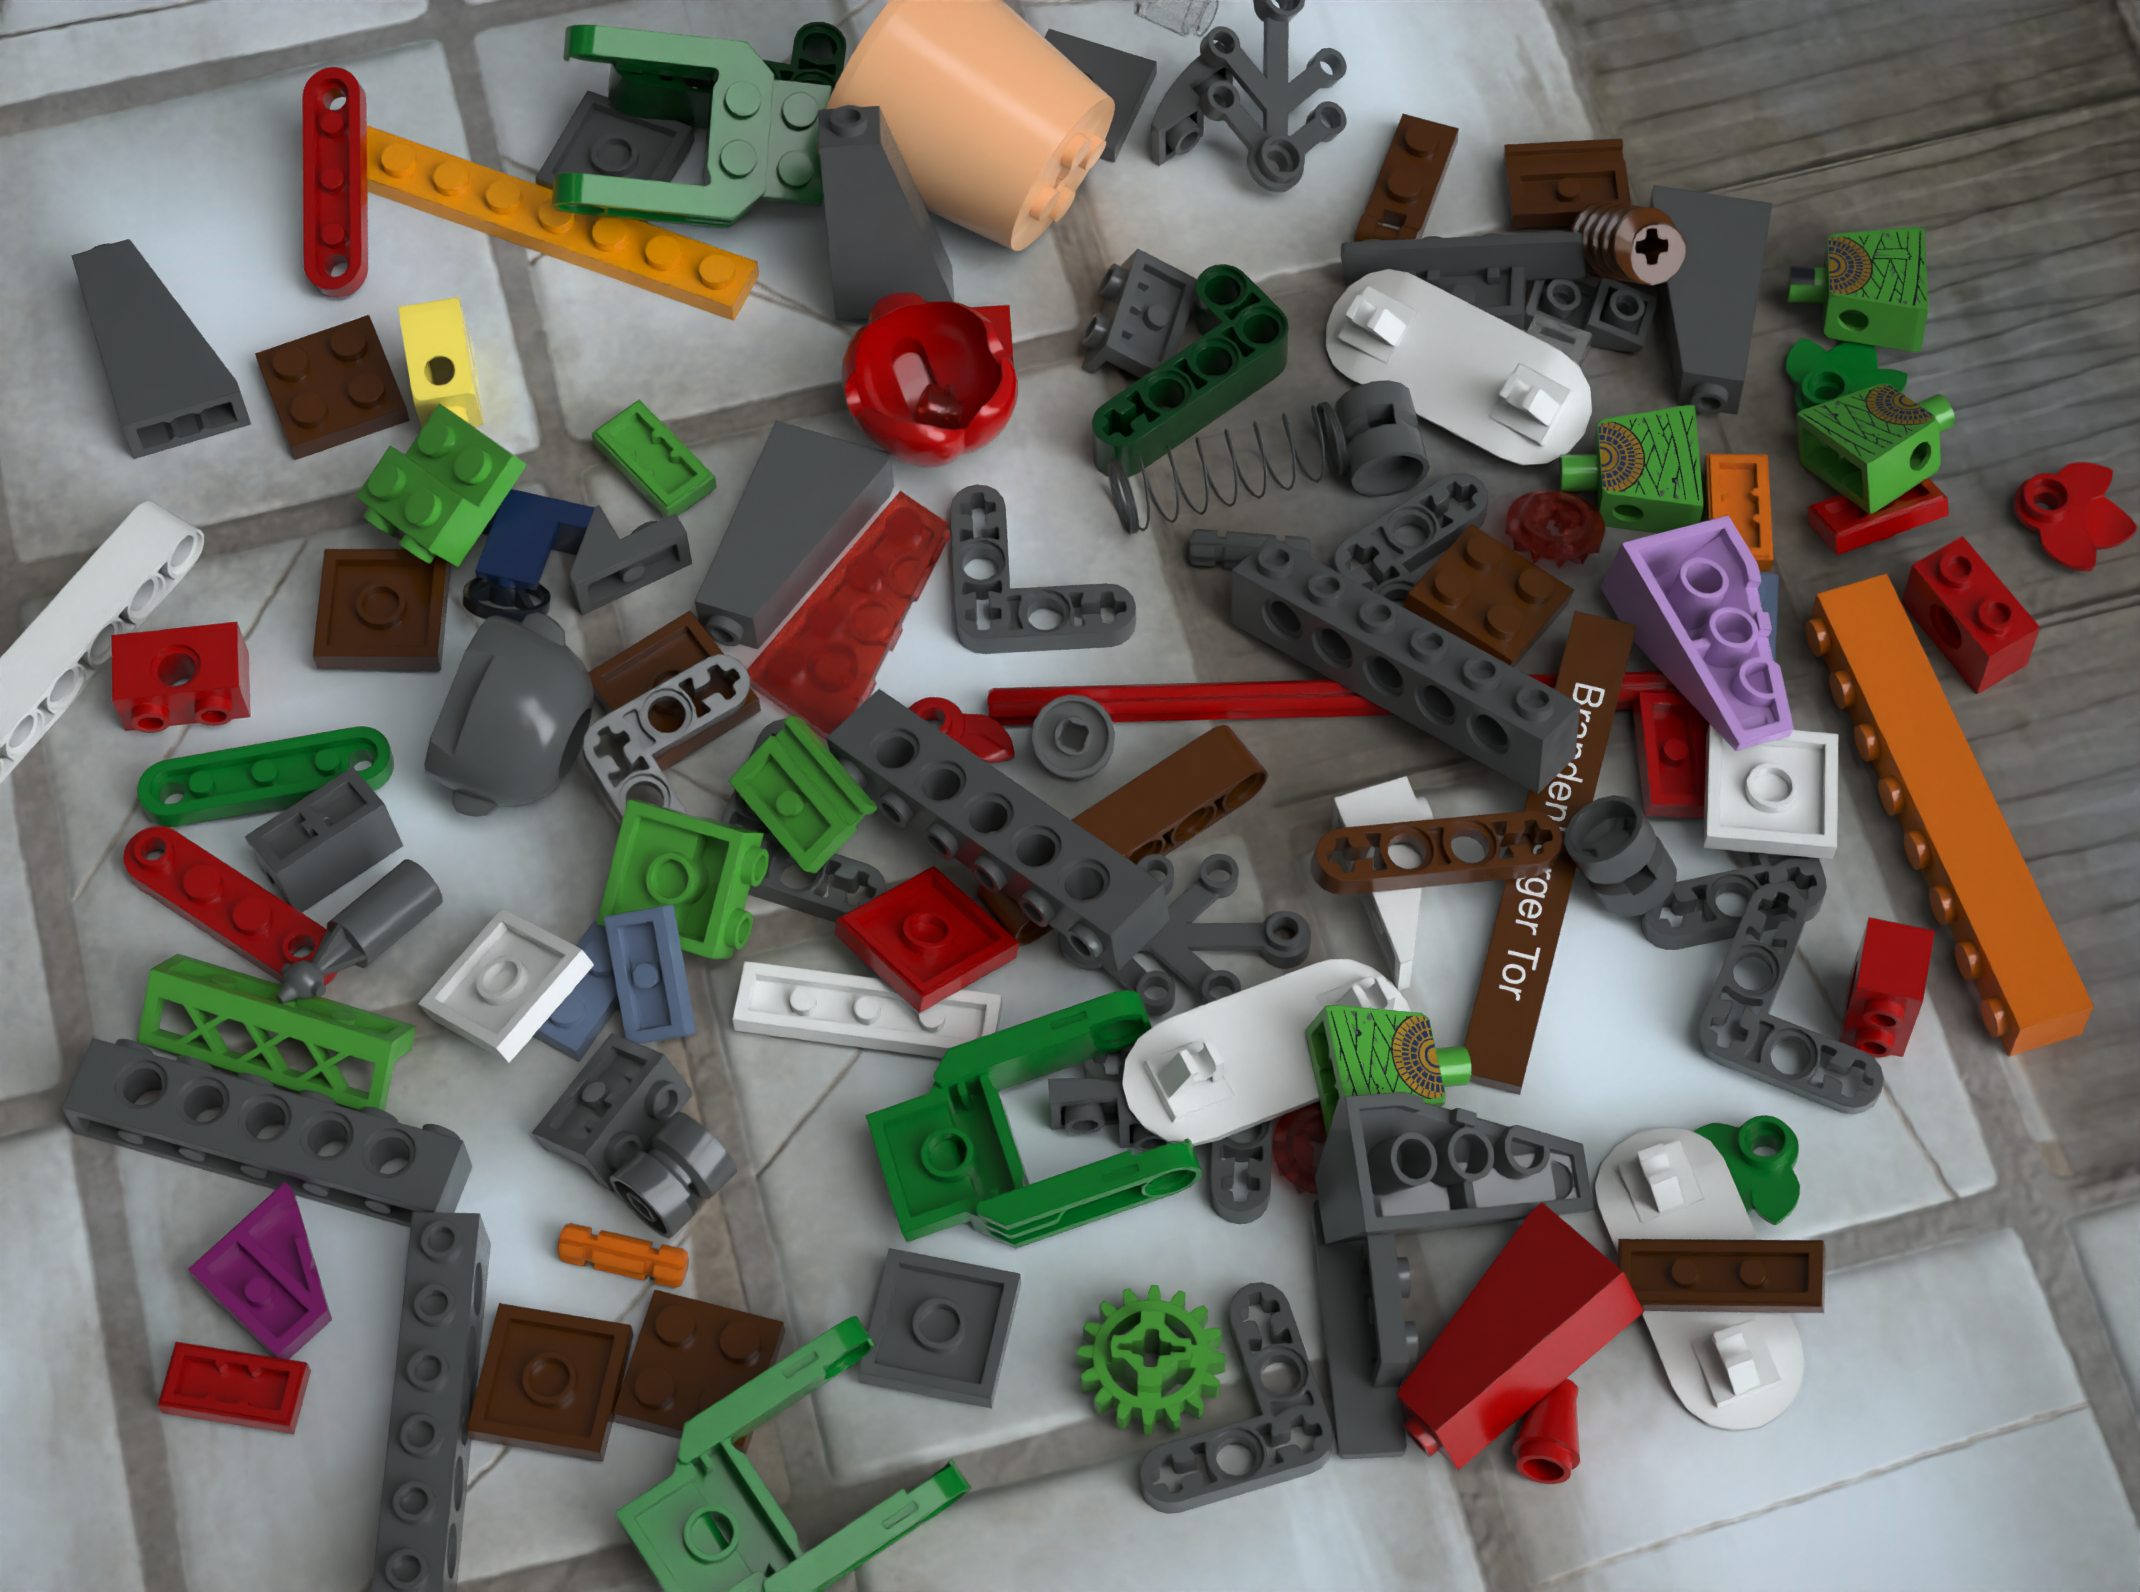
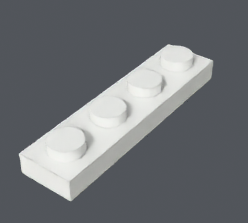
(857, 1011)

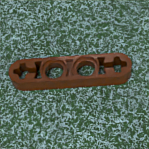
(1433, 842)

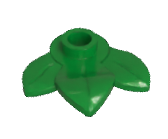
(1836, 372)
(1762, 1181)

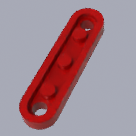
(335, 182)
(221, 901)

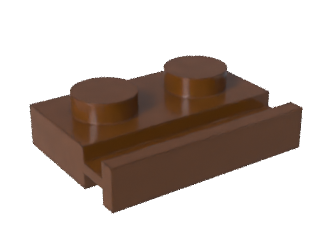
(1559, 179)

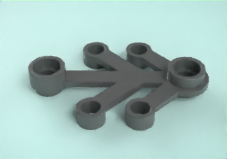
(1272, 96)
(1181, 937)

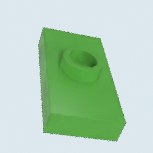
(654, 460)

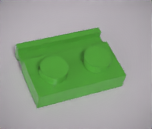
(802, 794)

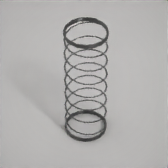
(1129, 514)

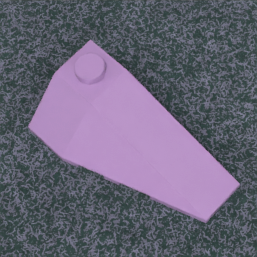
(1704, 626)

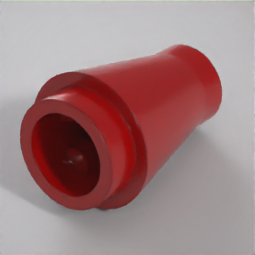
(1550, 1437)

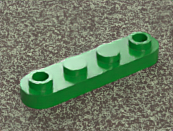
(259, 775)

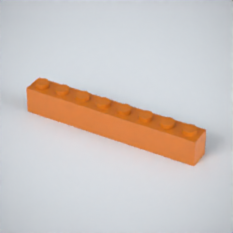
(1948, 817)

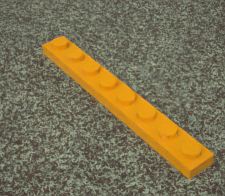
(525, 216)

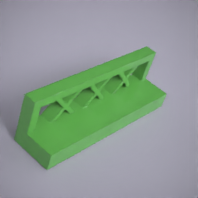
(253, 1001)

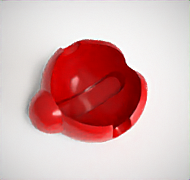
(920, 345)

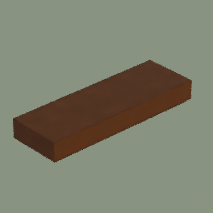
(1725, 1274)

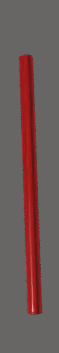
(1240, 699)

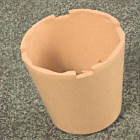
(981, 113)

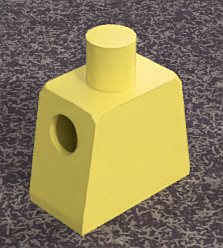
(440, 359)

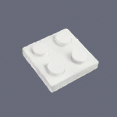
(1773, 795)
(506, 984)

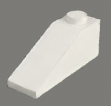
(1392, 912)

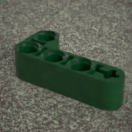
(815, 59)
(1133, 419)

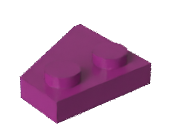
(268, 1276)

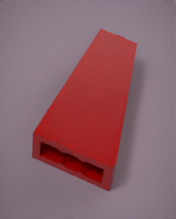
(1516, 1337)

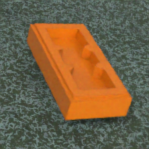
(1741, 488)

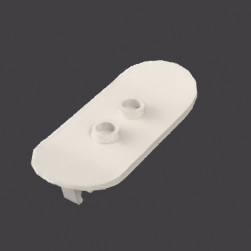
(1461, 367)
(1243, 1053)
(1722, 1365)

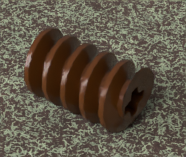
(1630, 243)

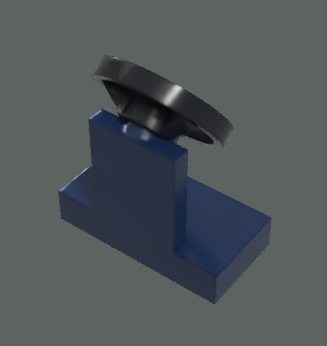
(517, 552)

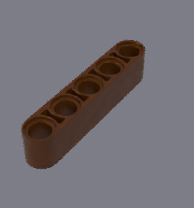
(1157, 811)

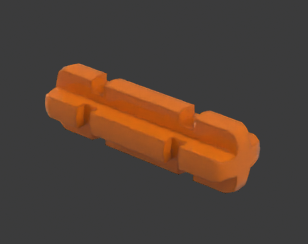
(623, 1255)

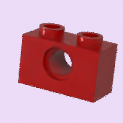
(1970, 614)
(152, 661)
(1886, 987)

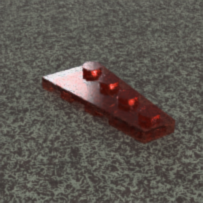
(838, 639)

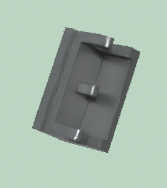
(325, 840)

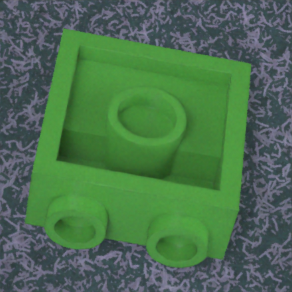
(440, 488)
(687, 863)

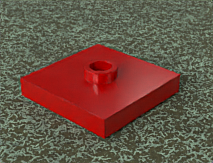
(926, 939)

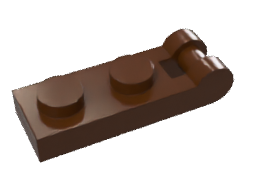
(1408, 180)

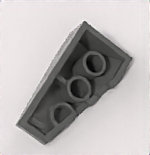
(1433, 1169)

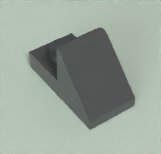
(615, 567)

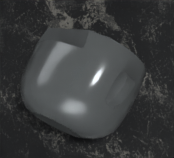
(511, 716)

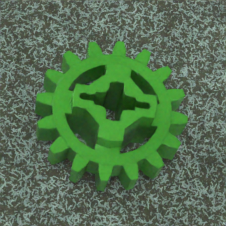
(1181, 1360)

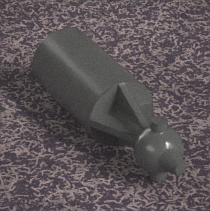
(365, 929)

